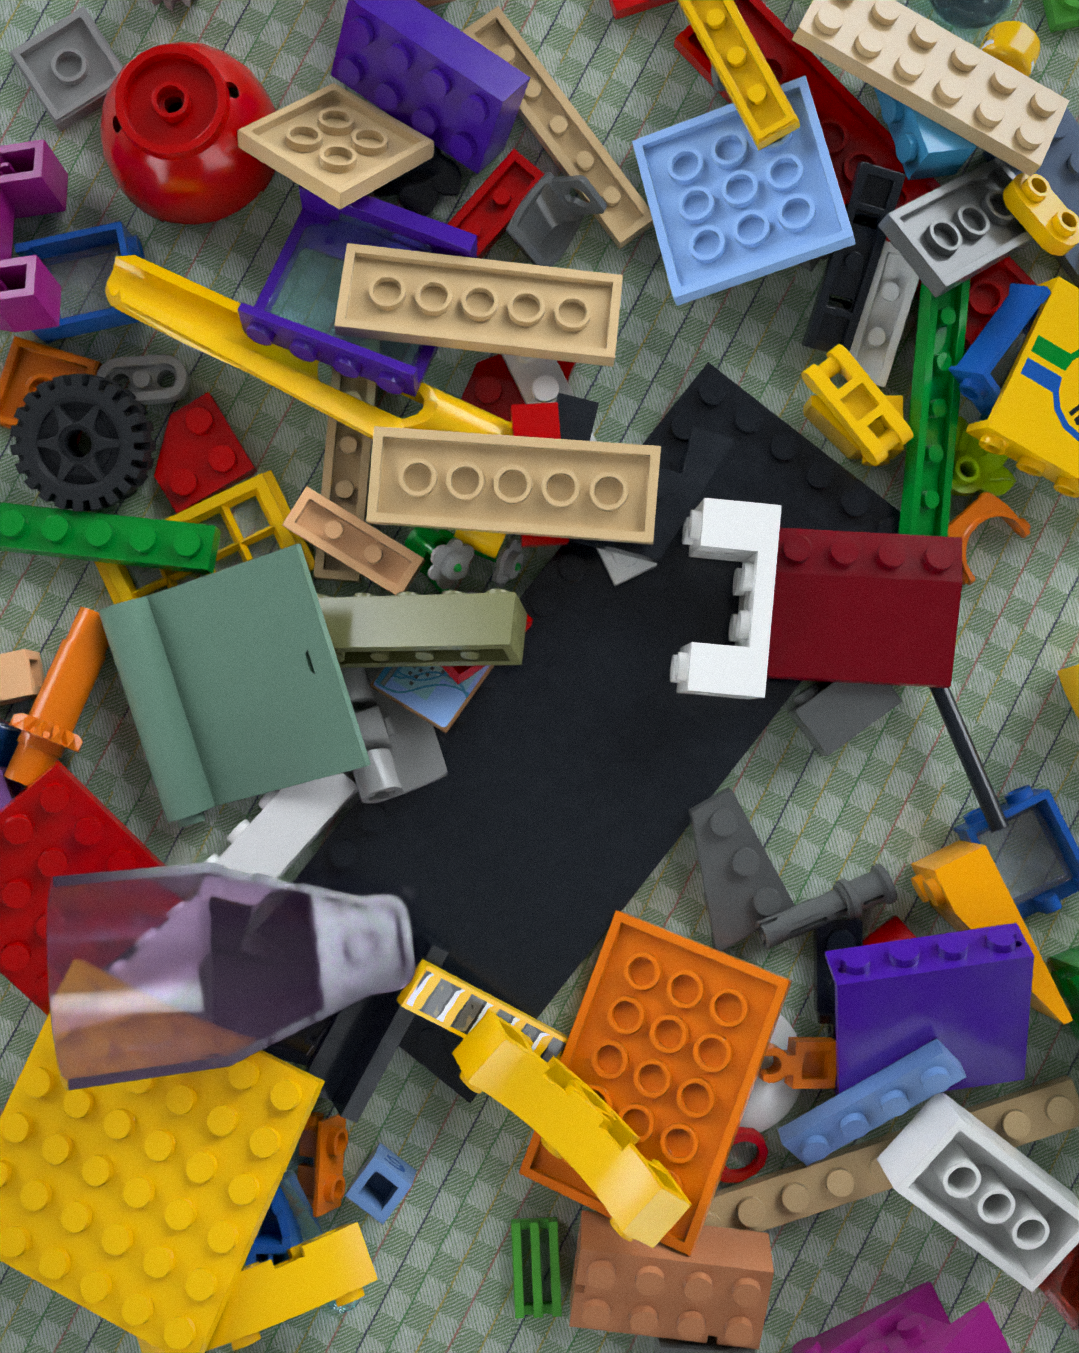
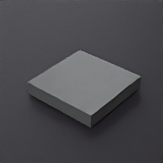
(68, 67)

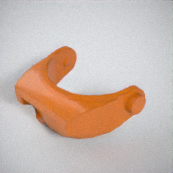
(980, 510)

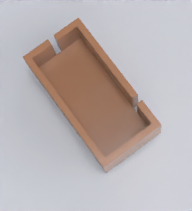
(668, 1294)

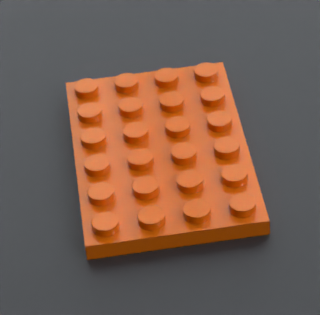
(675, 1051)

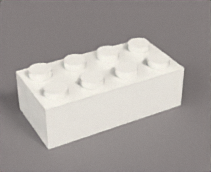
(983, 1190)

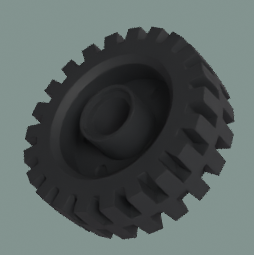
(49, 448)

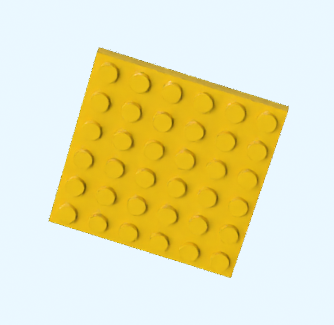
(146, 1187)

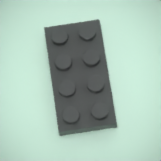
(958, 228)

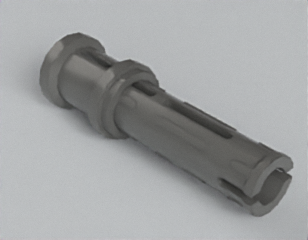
(845, 900)

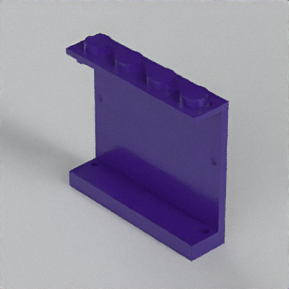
(951, 986)

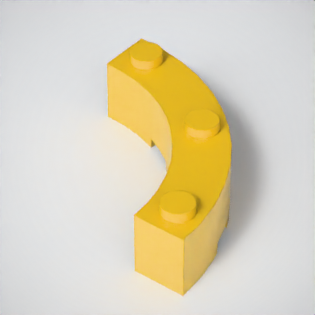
(573, 1126)
(266, 1294)

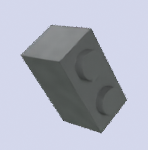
(840, 712)

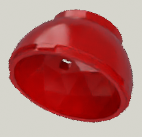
(189, 160)

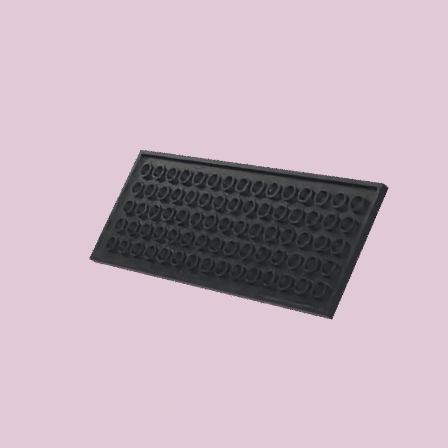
(585, 755)

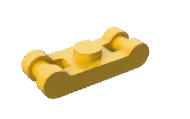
(858, 404)

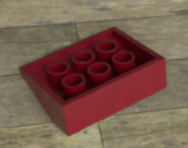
(865, 608)

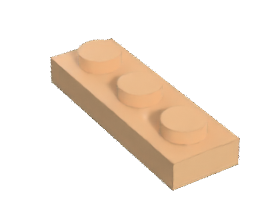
(353, 542)

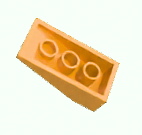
(971, 895)

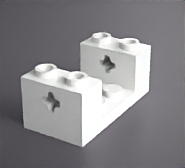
(740, 534)

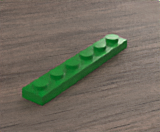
(933, 412)
(108, 538)

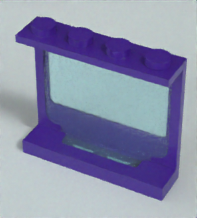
(304, 288)

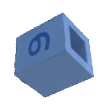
(381, 1183)

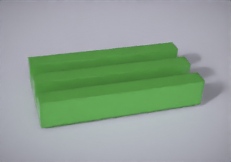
(538, 1306)

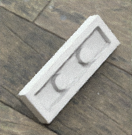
(884, 315)

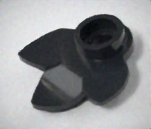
(423, 184)

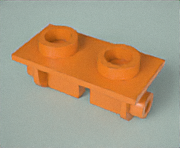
(324, 1179)

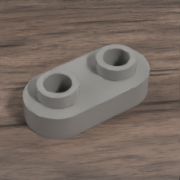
(146, 377)

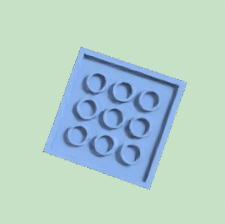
(738, 210)

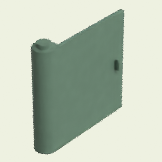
(234, 685)

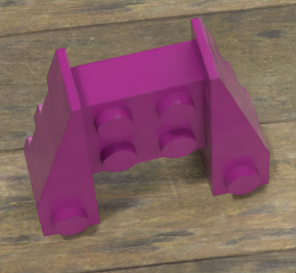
(30, 186)
(911, 1325)

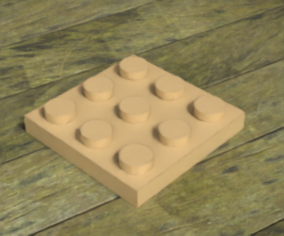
(335, 145)

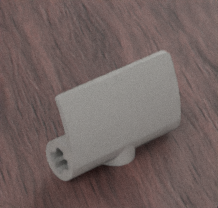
(398, 743)

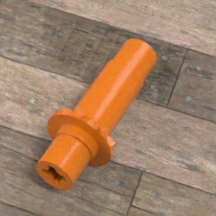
(60, 700)

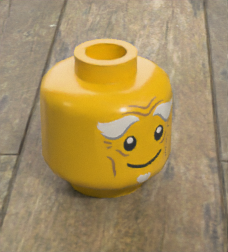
(1013, 45)

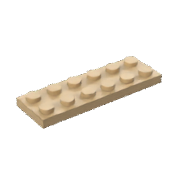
(937, 76)
(479, 305)
(513, 485)

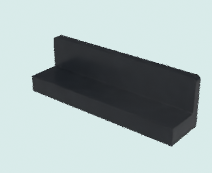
(365, 1039)

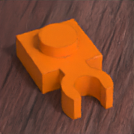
(805, 1063)

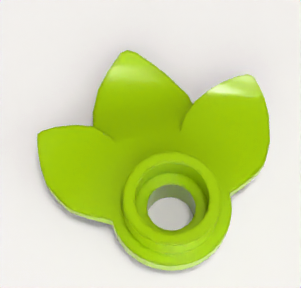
(983, 469)

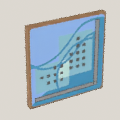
(429, 691)

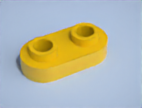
(1042, 213)

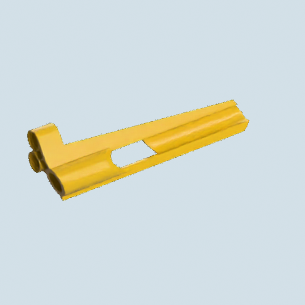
(214, 327)

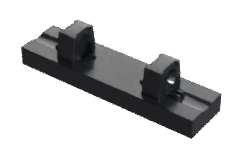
(852, 269)

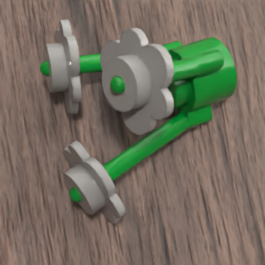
(449, 558)

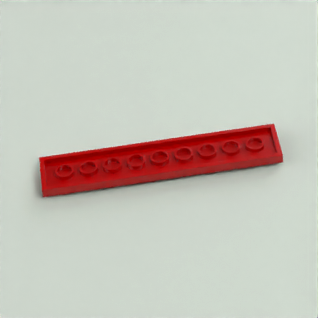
(851, 137)

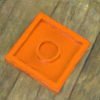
(29, 366)

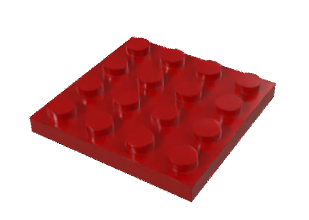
(47, 833)

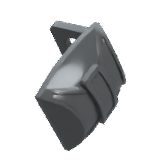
(550, 217)

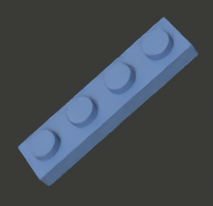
(872, 1102)

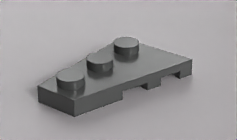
(734, 870)

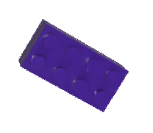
(430, 77)

